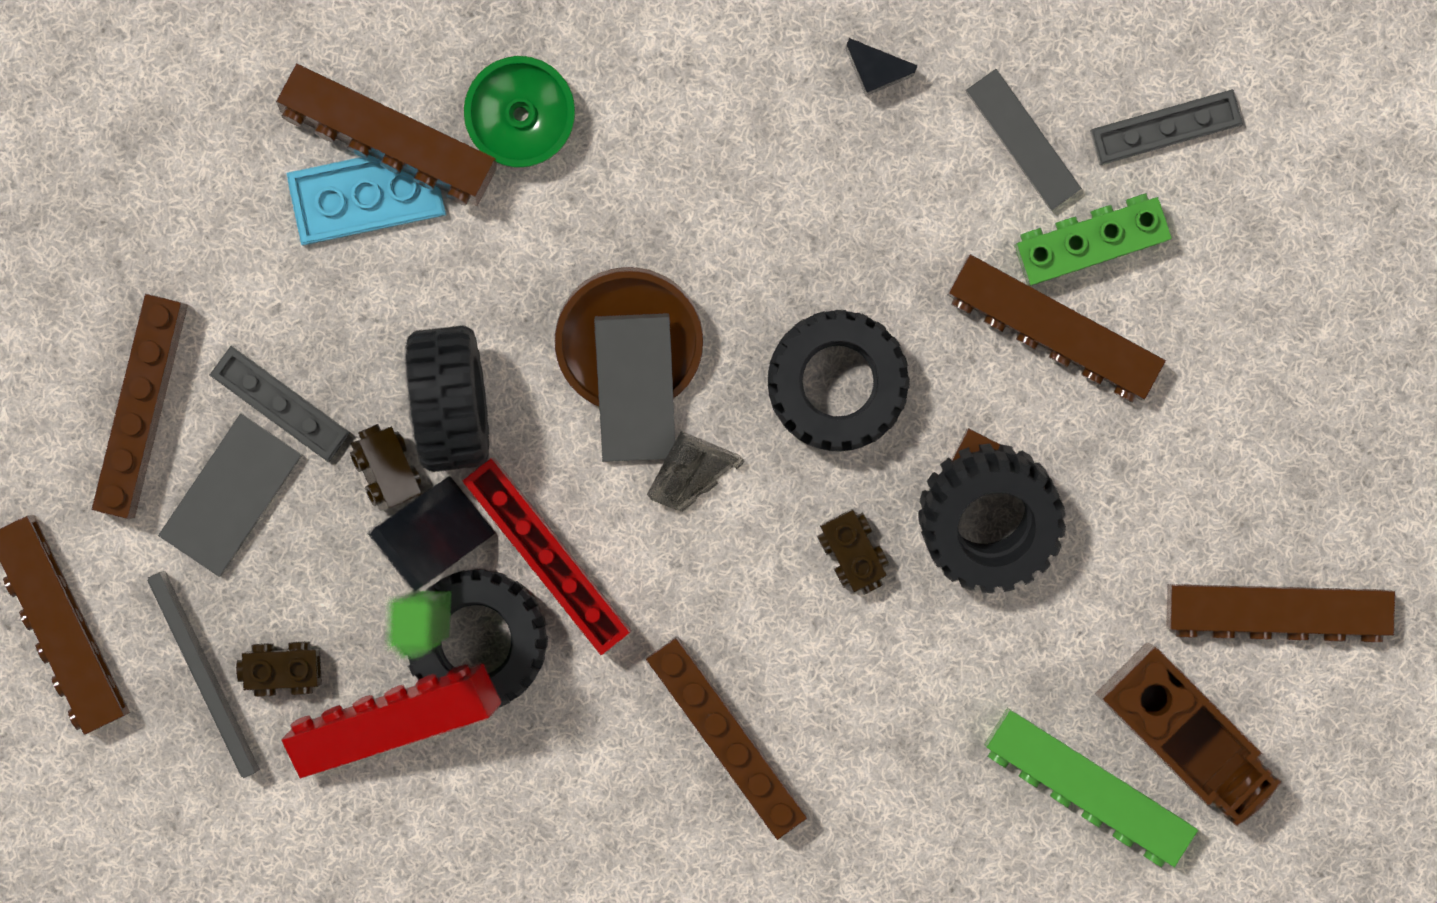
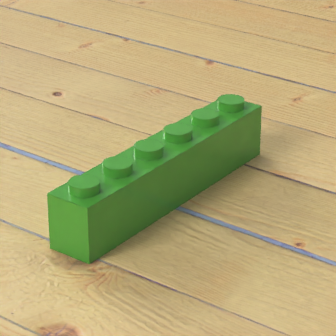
(419, 621)
(1089, 787)

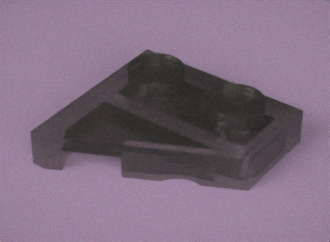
(691, 471)

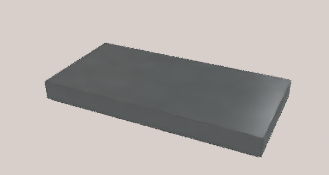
(635, 386)
(230, 495)

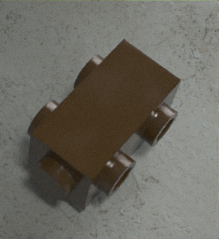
(385, 467)
(859, 562)
(273, 669)

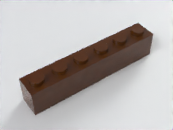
(386, 135)
(1055, 327)
(139, 406)
(1280, 610)
(59, 627)
(726, 737)

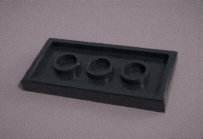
(431, 533)

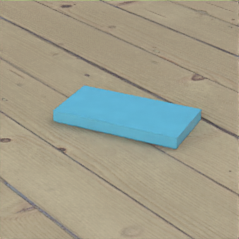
(357, 199)

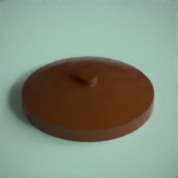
(625, 293)

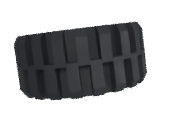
(887, 367)
(447, 398)
(998, 562)
(519, 612)

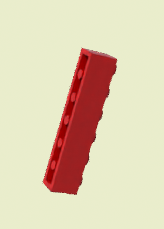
(547, 556)
(391, 720)

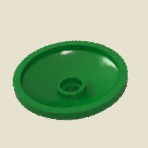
(512, 85)

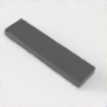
(1166, 127)
(1023, 139)
(279, 403)

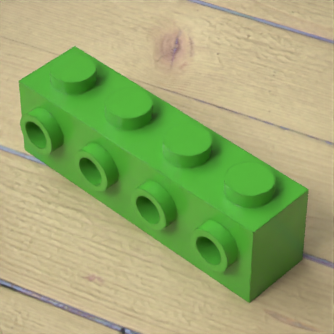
(1092, 241)

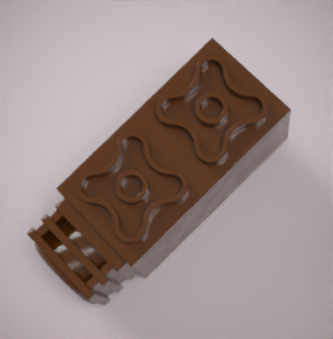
(1189, 734)

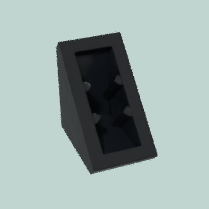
(877, 68)

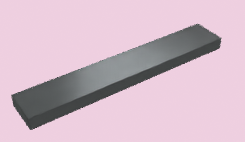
(203, 674)

